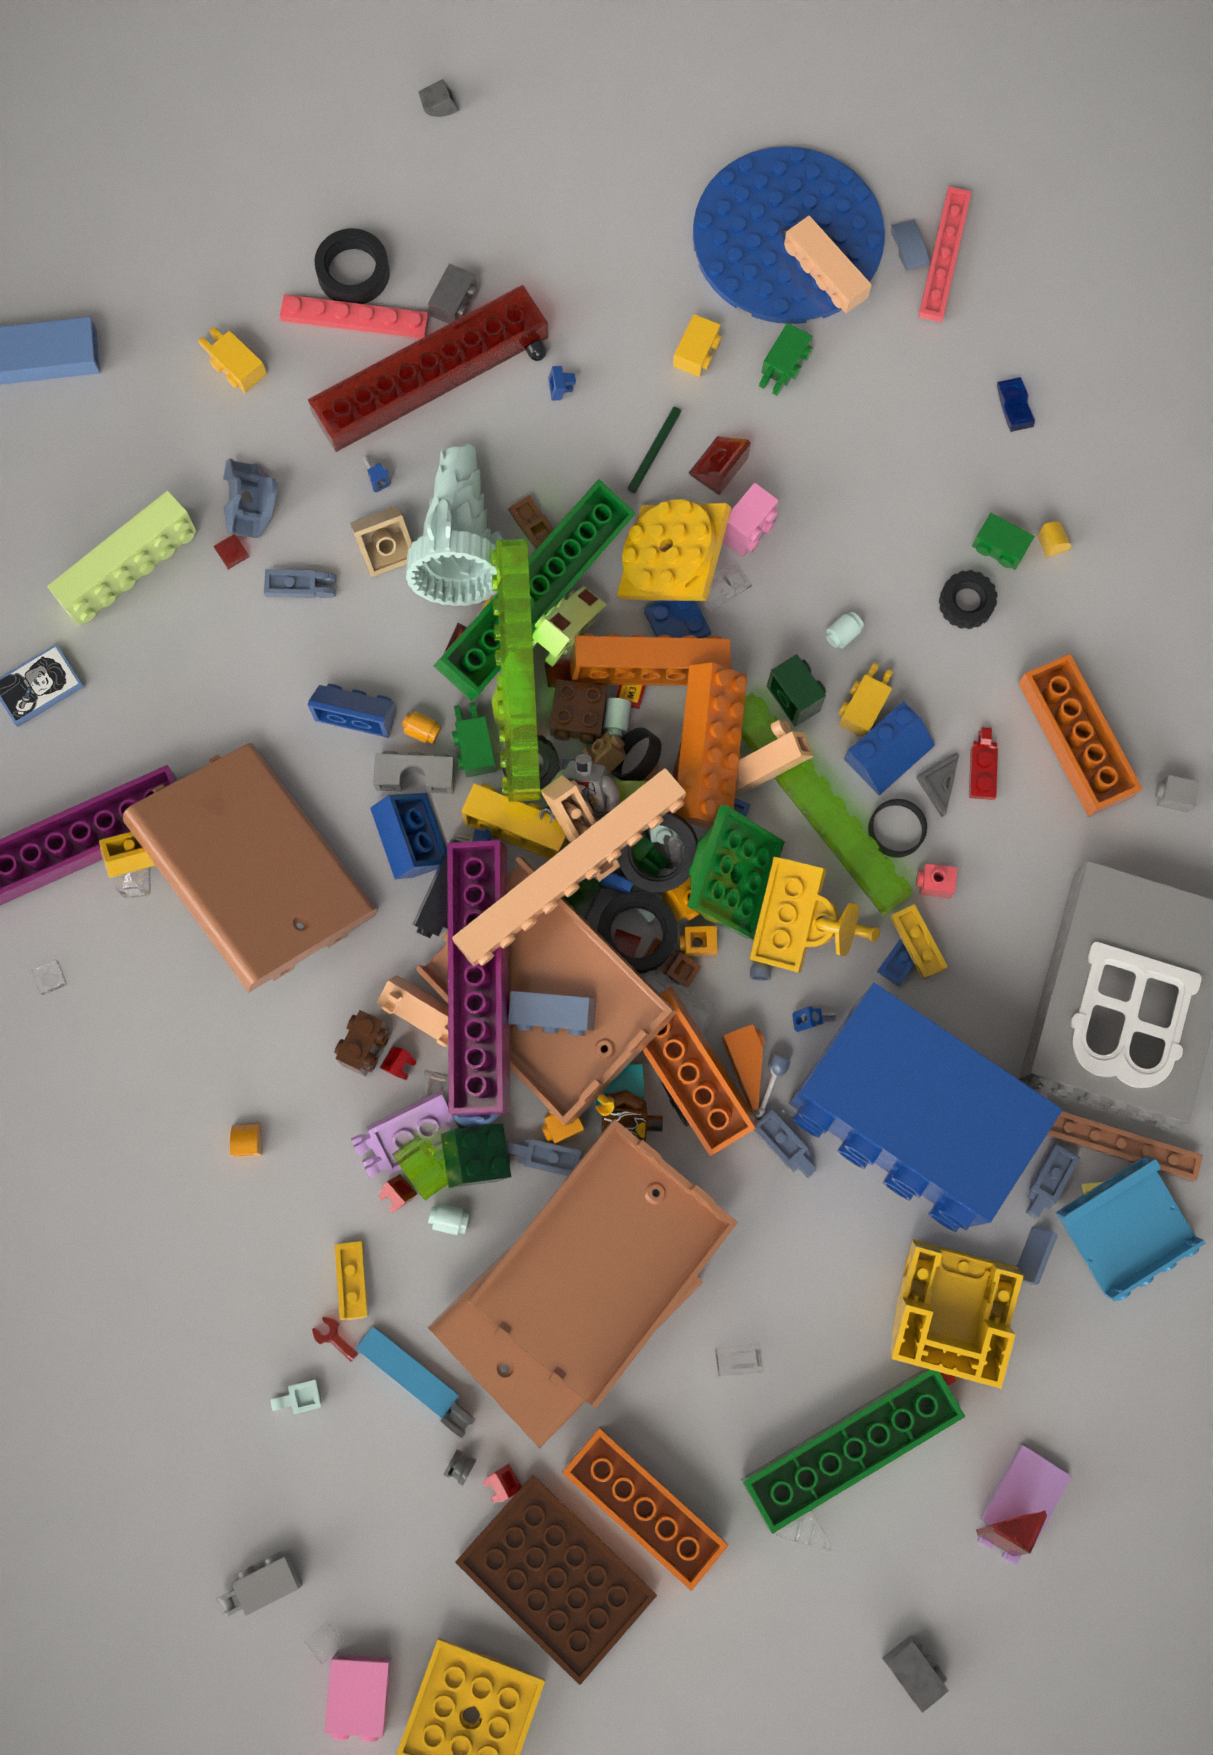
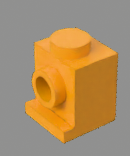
(705, 934)

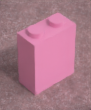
(358, 1697)

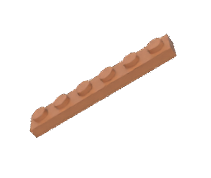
(1125, 1145)

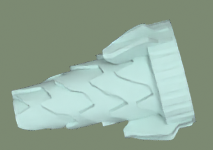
(454, 553)

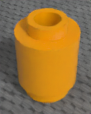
(421, 727)

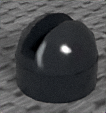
(537, 350)

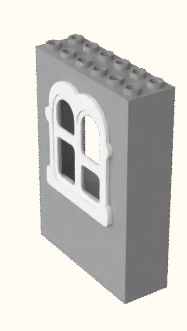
(1156, 936)

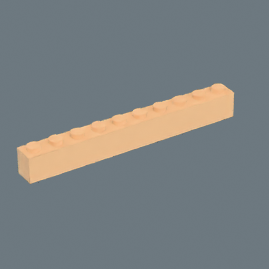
(569, 867)

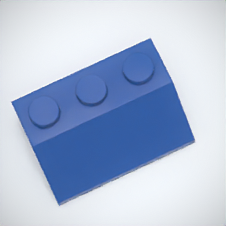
(352, 710)
(890, 748)
(409, 834)

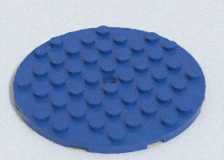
(743, 223)

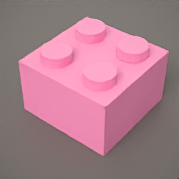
(750, 519)

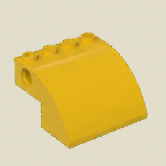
(956, 1313)

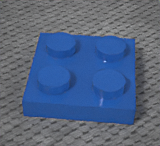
(677, 619)

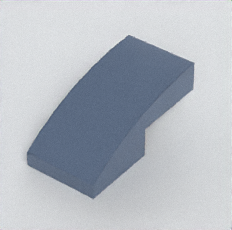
(911, 245)

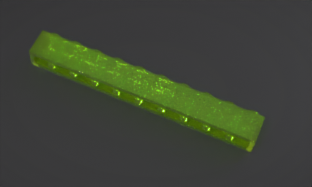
(517, 671)
(829, 817)

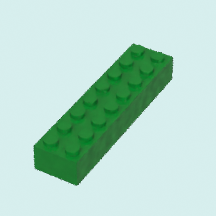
(852, 1448)

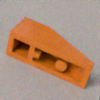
(745, 1055)

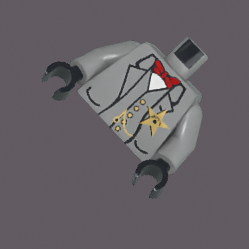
(597, 787)

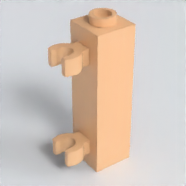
(773, 759)
(416, 1008)

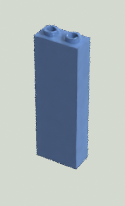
(48, 350)

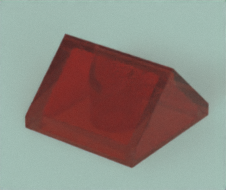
(721, 462)
(1016, 1534)

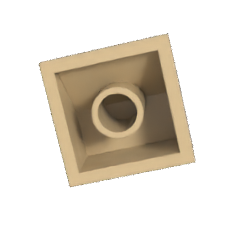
(382, 540)

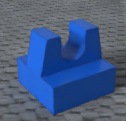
(560, 382)

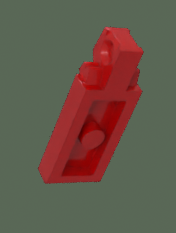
(983, 766)

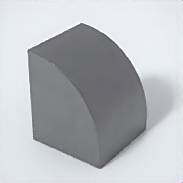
(438, 99)

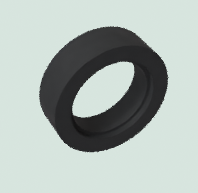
(346, 240)
(671, 881)
(655, 906)

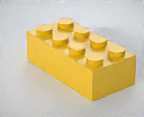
(513, 821)

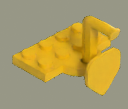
(794, 920)

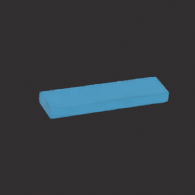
(407, 1372)

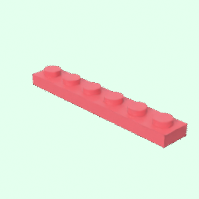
(944, 254)
(354, 316)

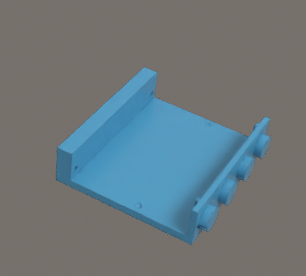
(1129, 1229)

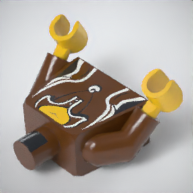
(629, 1112)

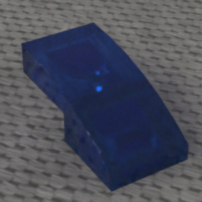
(1014, 404)

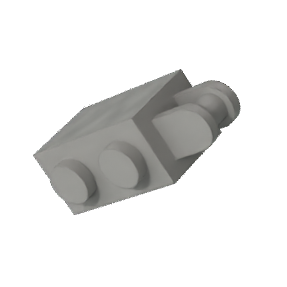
(262, 1586)

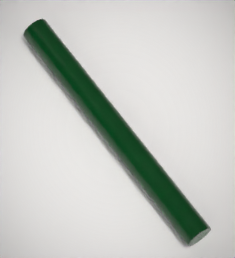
(654, 450)

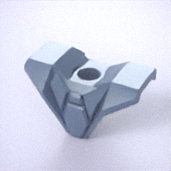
(252, 517)

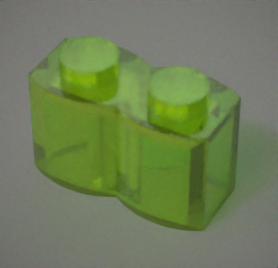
(422, 1167)

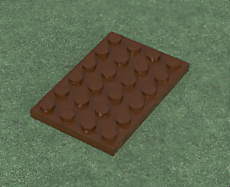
(556, 1579)

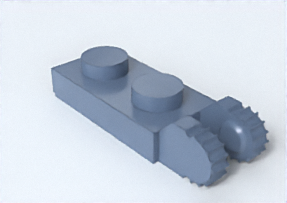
(298, 583)

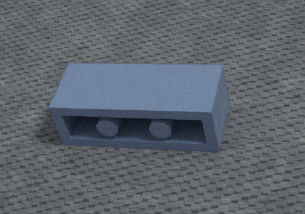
(552, 1012)

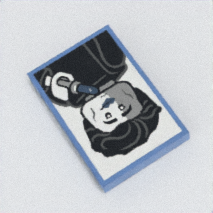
(38, 685)

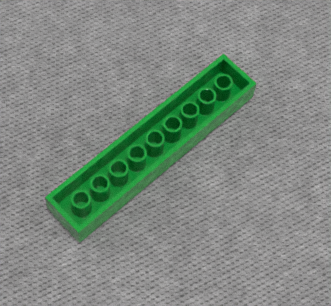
(552, 573)

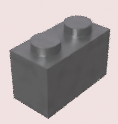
(453, 294)
(915, 1674)

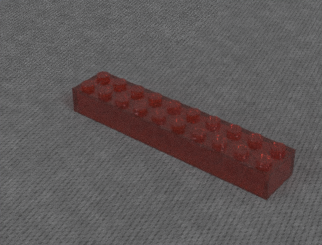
(428, 368)

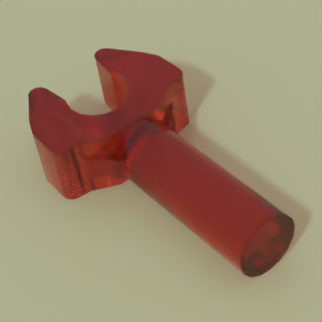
(333, 1338)

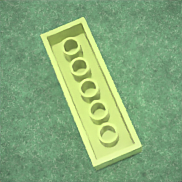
(123, 558)

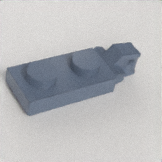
(784, 1143)
(545, 1156)
(1051, 1179)

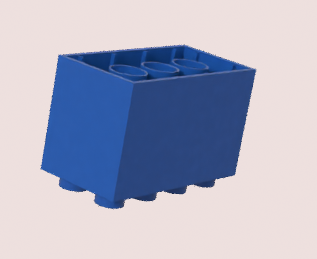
(923, 1110)

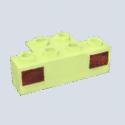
(565, 621)

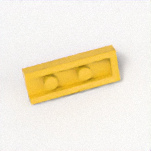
(918, 942)
(351, 1280)

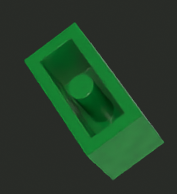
(1002, 541)

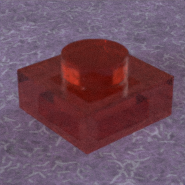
(231, 551)

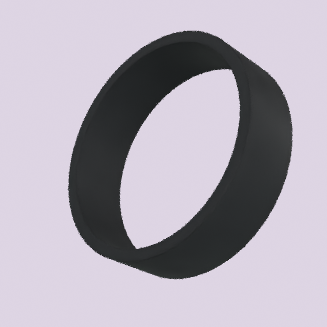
(650, 759)
(911, 806)

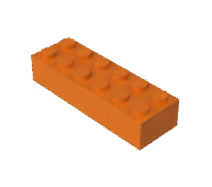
(643, 658)
(1079, 735)
(710, 741)
(698, 1080)
(645, 1508)

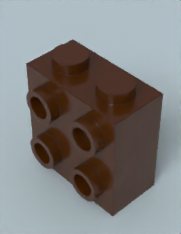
(578, 711)
(362, 1043)

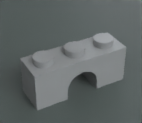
(392, 768)

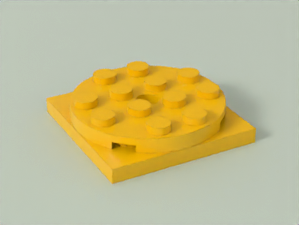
(687, 567)
(466, 1679)

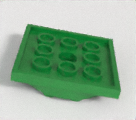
(733, 871)

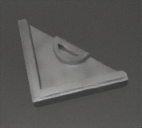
(938, 782)

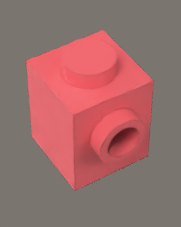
(937, 880)

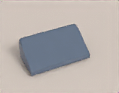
(1036, 1254)

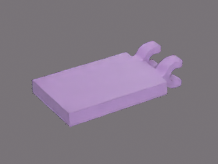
(423, 1118)
(1027, 1487)

